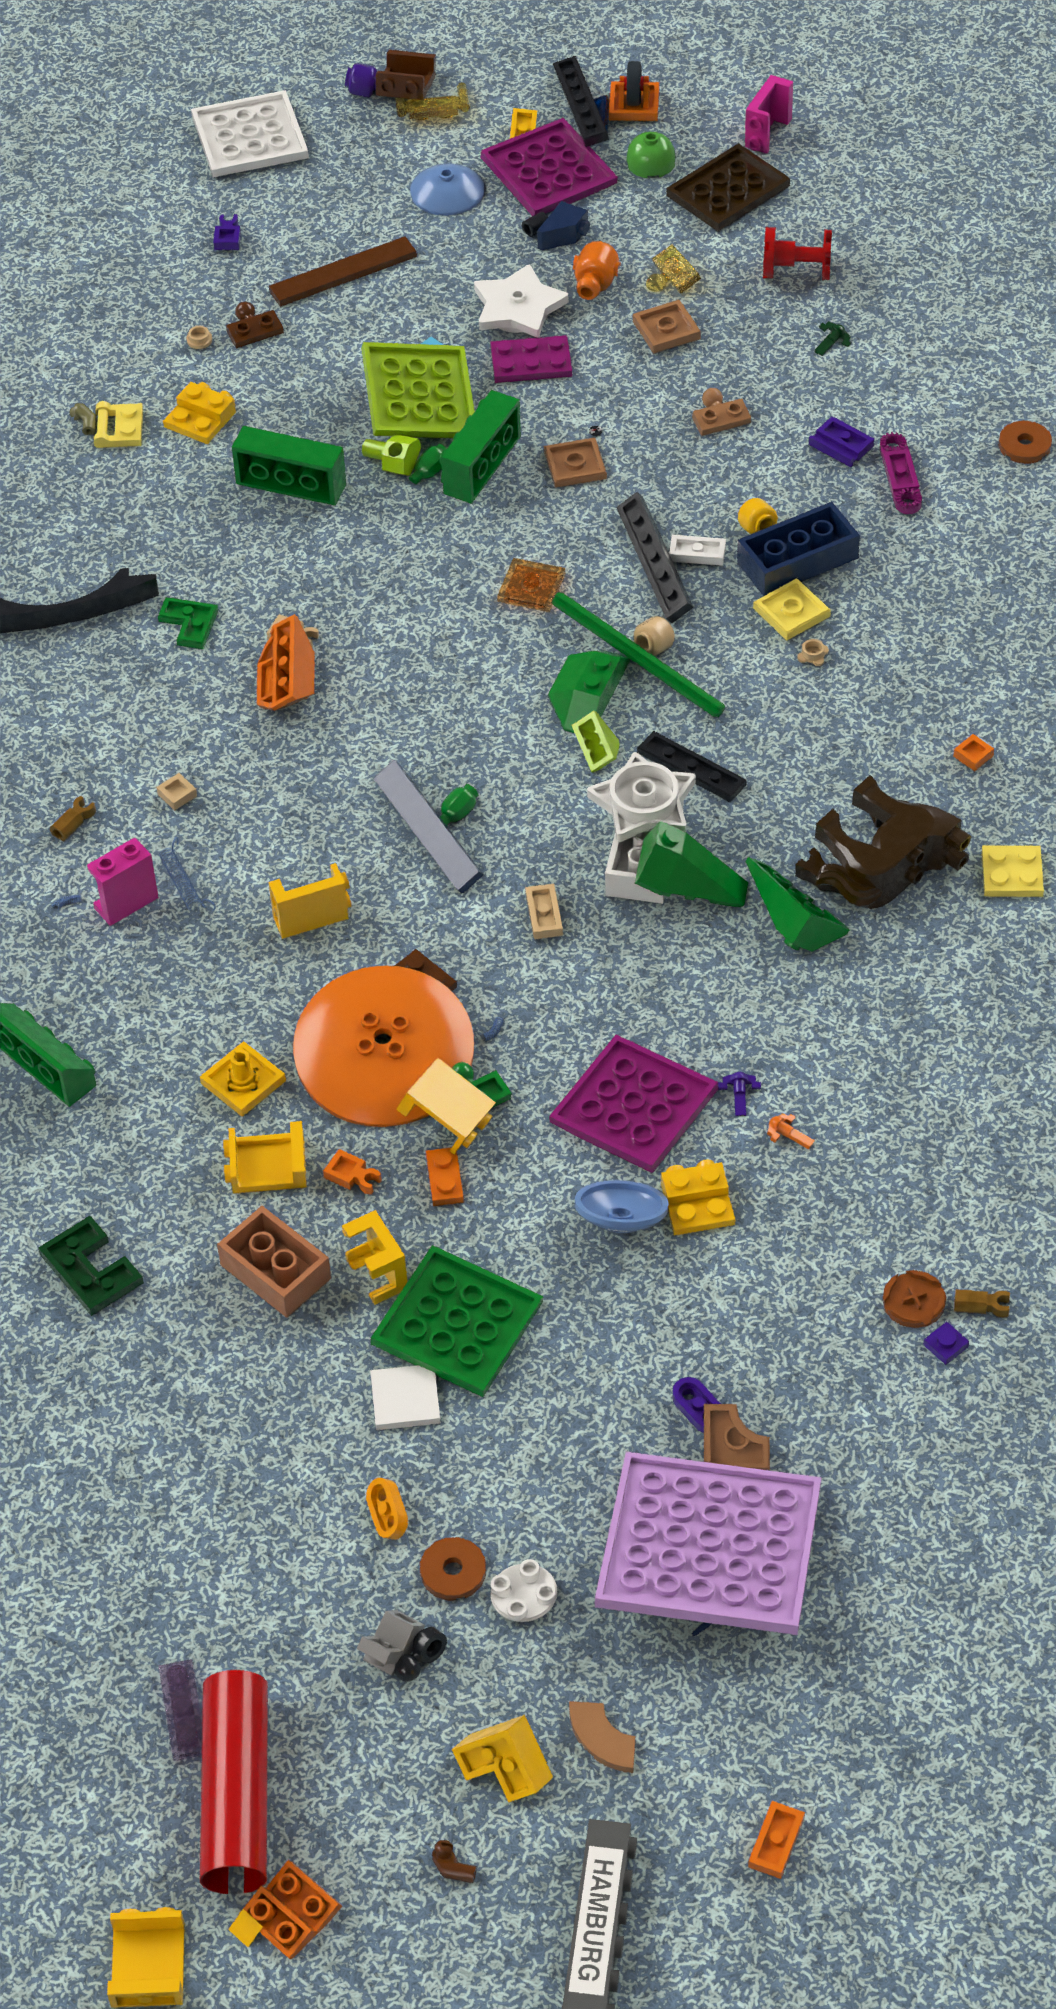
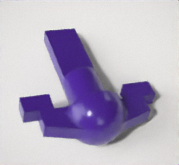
(739, 1081)

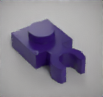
(227, 234)

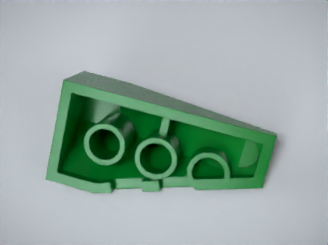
(793, 912)

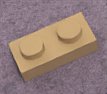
(544, 911)

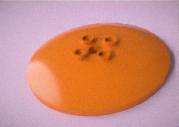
(366, 1079)

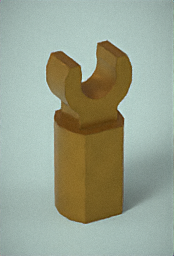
(72, 819)
(981, 1302)

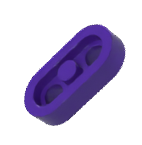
(693, 1408)

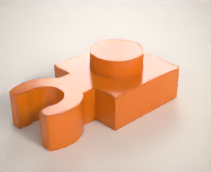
(350, 1170)

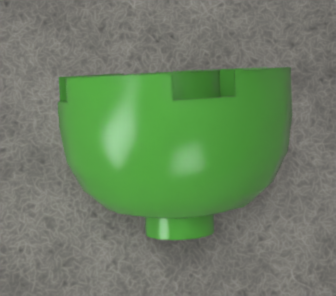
(651, 155)

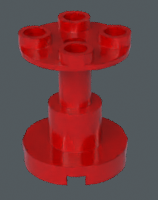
(787, 253)

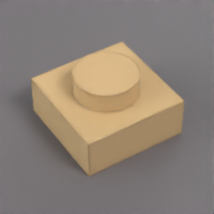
(176, 791)

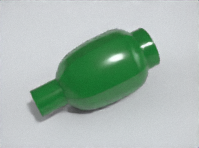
(427, 464)
(458, 804)

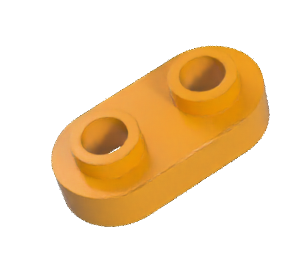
(387, 1508)

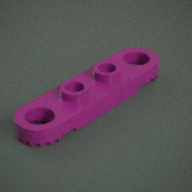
(900, 473)

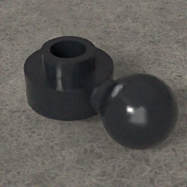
(426, 1648)

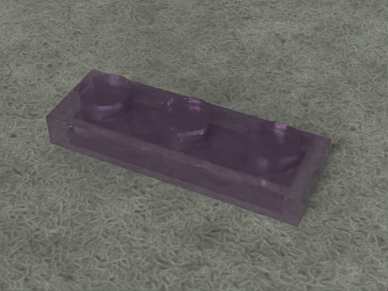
(182, 1709)

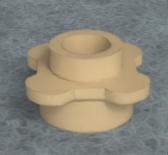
(813, 652)

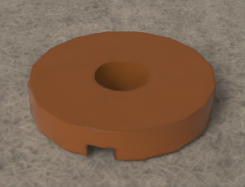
(1025, 430)
(452, 1551)

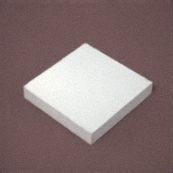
(404, 1397)

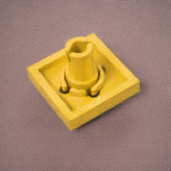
(237, 1073)

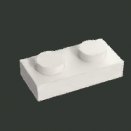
(697, 550)

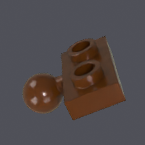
(252, 327)

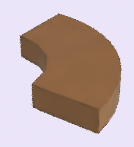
(600, 1737)

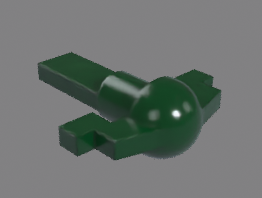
(837, 331)

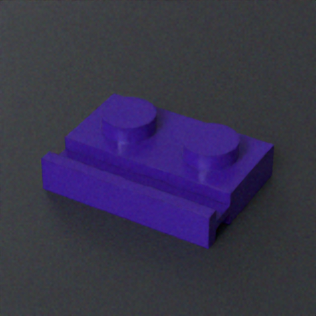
(841, 441)

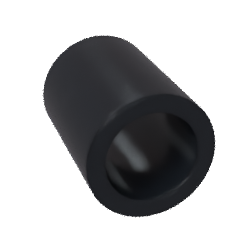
(533, 223)

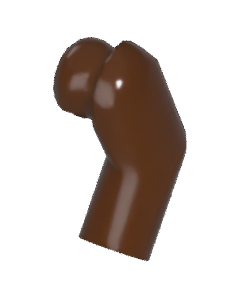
(448, 1864)

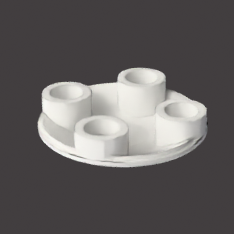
(523, 1592)

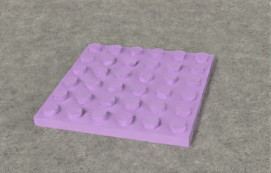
(709, 1543)

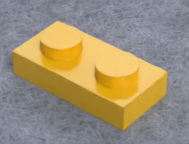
(522, 121)

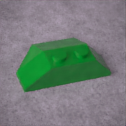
(586, 685)

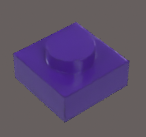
(946, 1343)

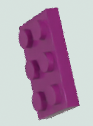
(531, 359)

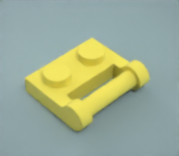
(127, 425)

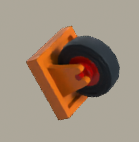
(634, 96)

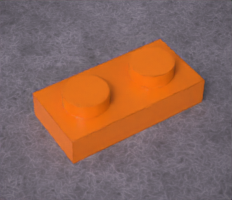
(444, 1177)
(776, 1839)

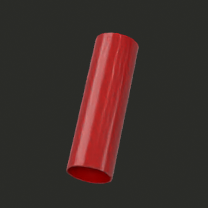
(234, 1779)

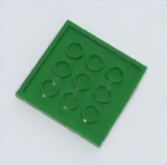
(457, 1320)

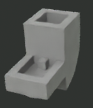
(391, 1641)

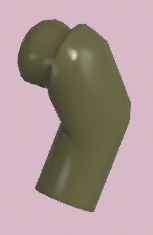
(82, 412)

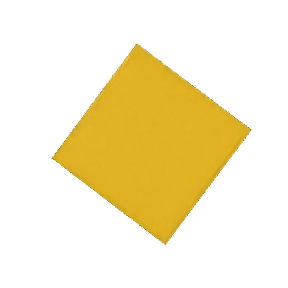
(245, 1928)

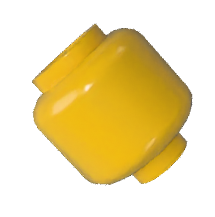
(756, 515)

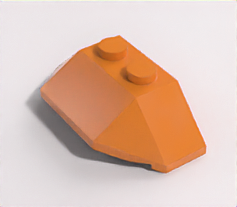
(285, 666)

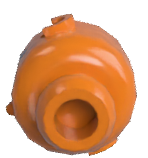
(595, 269)

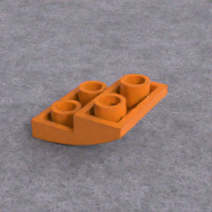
(292, 1909)

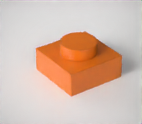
(973, 752)

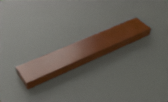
(342, 271)

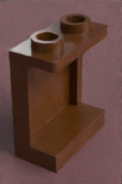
(406, 75)

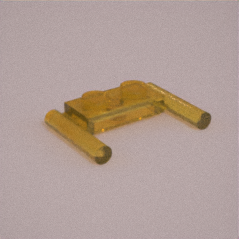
(434, 107)

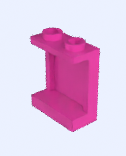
(769, 105)
(124, 881)

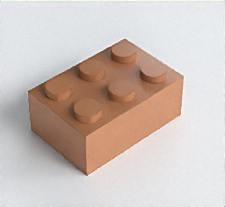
(274, 1261)

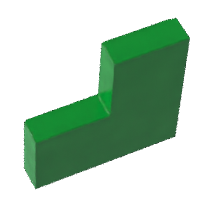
(194, 617)

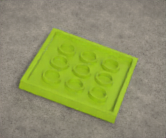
(417, 389)

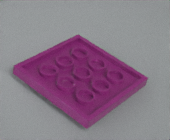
(548, 167)
(634, 1103)

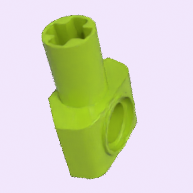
(397, 454)

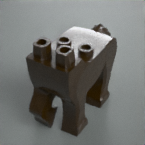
(904, 847)

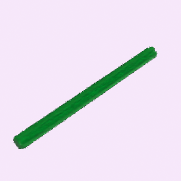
(638, 655)

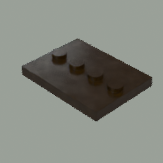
(728, 187)

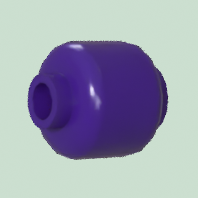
(361, 80)

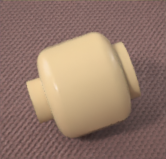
(654, 635)

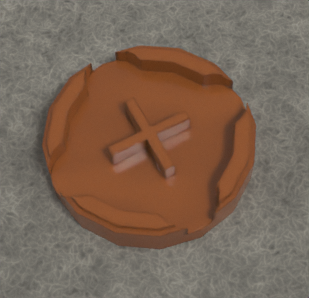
(914, 1299)

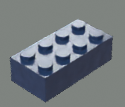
(798, 548)

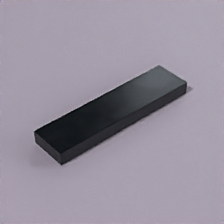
(680, 759)

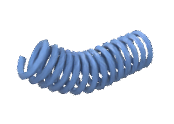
(62, 902)
(490, 1031)

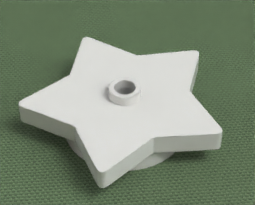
(518, 302)
(643, 796)

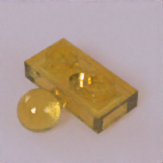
(673, 269)

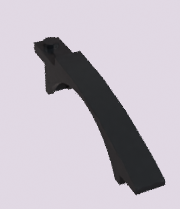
(114, 595)

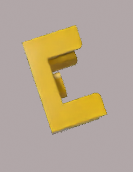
(379, 1254)

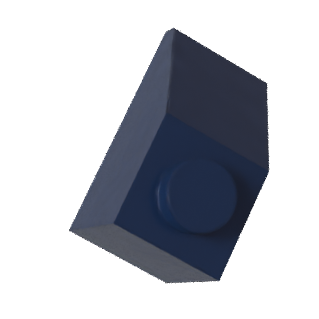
(563, 226)

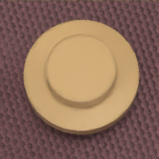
(199, 337)

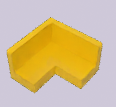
(509, 1752)

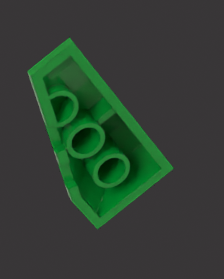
(681, 866)

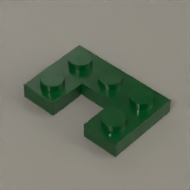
(68, 1260)

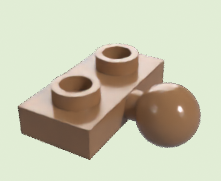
(719, 415)

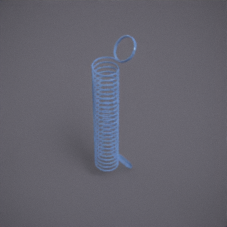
(185, 875)

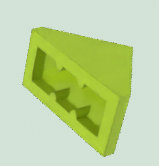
(596, 741)

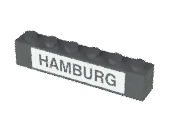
(599, 1915)

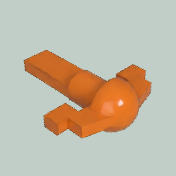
(778, 1124)

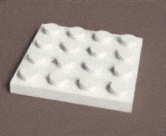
(249, 133)

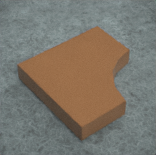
(729, 1440)

